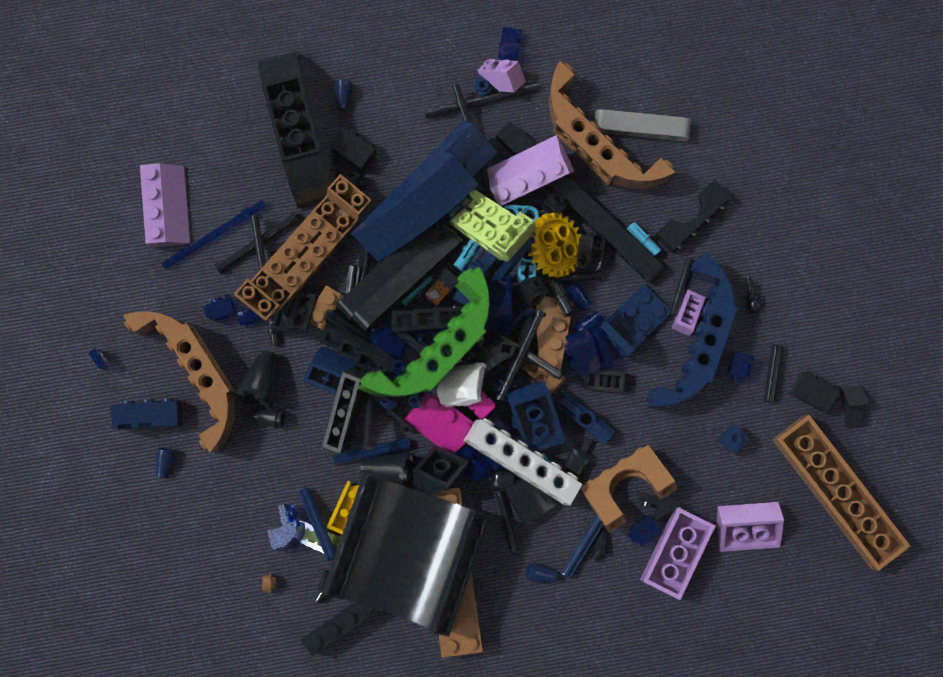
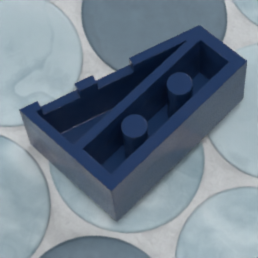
(146, 414)

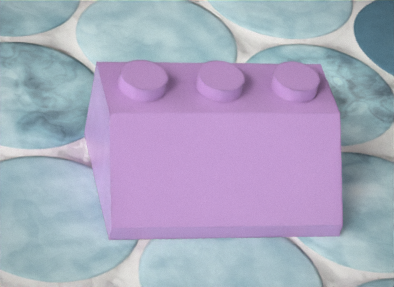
(749, 526)

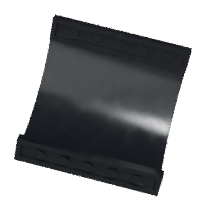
(406, 554)

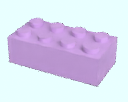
(677, 552)

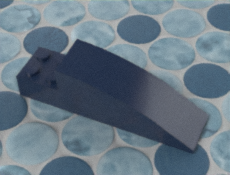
(427, 192)

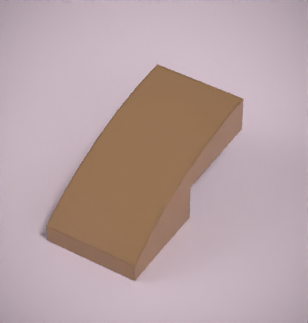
(552, 383)

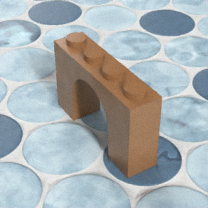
(641, 464)

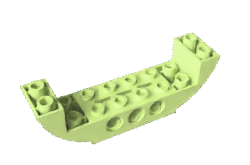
(493, 226)

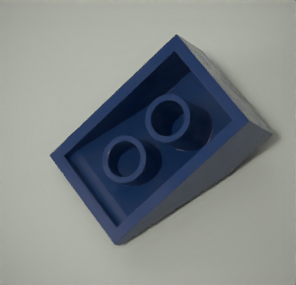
(536, 416)

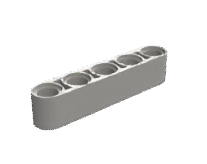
(643, 125)

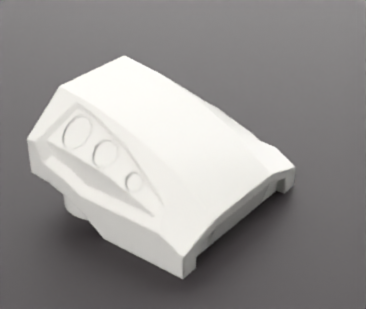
(461, 385)

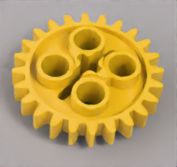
(558, 251)

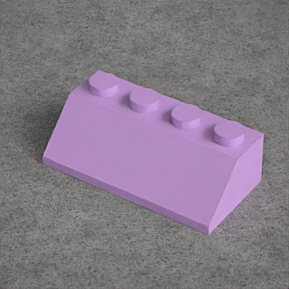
(529, 170)
(165, 205)

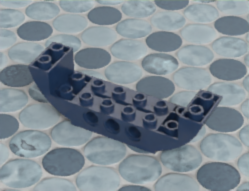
(719, 308)

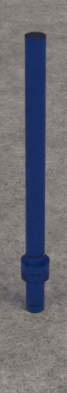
(246, 213)

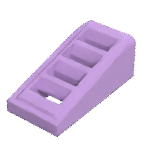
(684, 324)

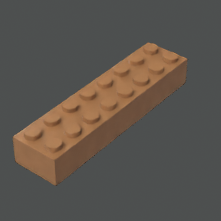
(841, 493)
(465, 633)

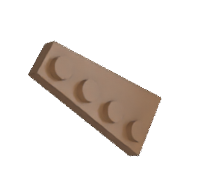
(551, 333)

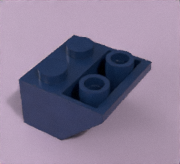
(326, 370)

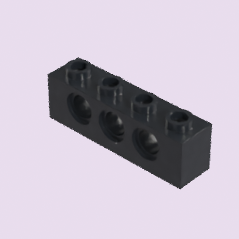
(345, 411)

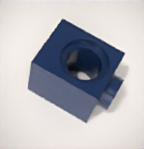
(733, 438)

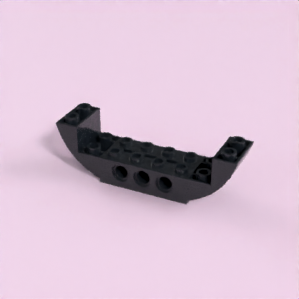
(294, 128)

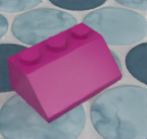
(439, 423)

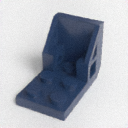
(634, 321)

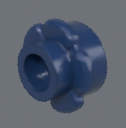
(482, 91)

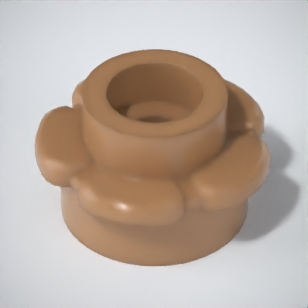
(268, 583)

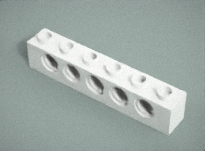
(477, 438)

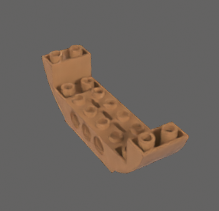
(618, 168)
(305, 250)
(218, 396)

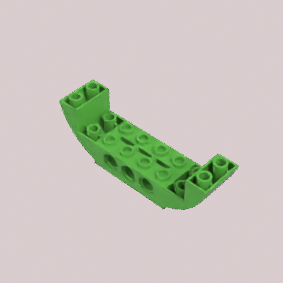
(467, 326)

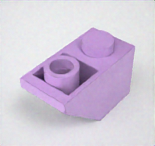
(503, 74)

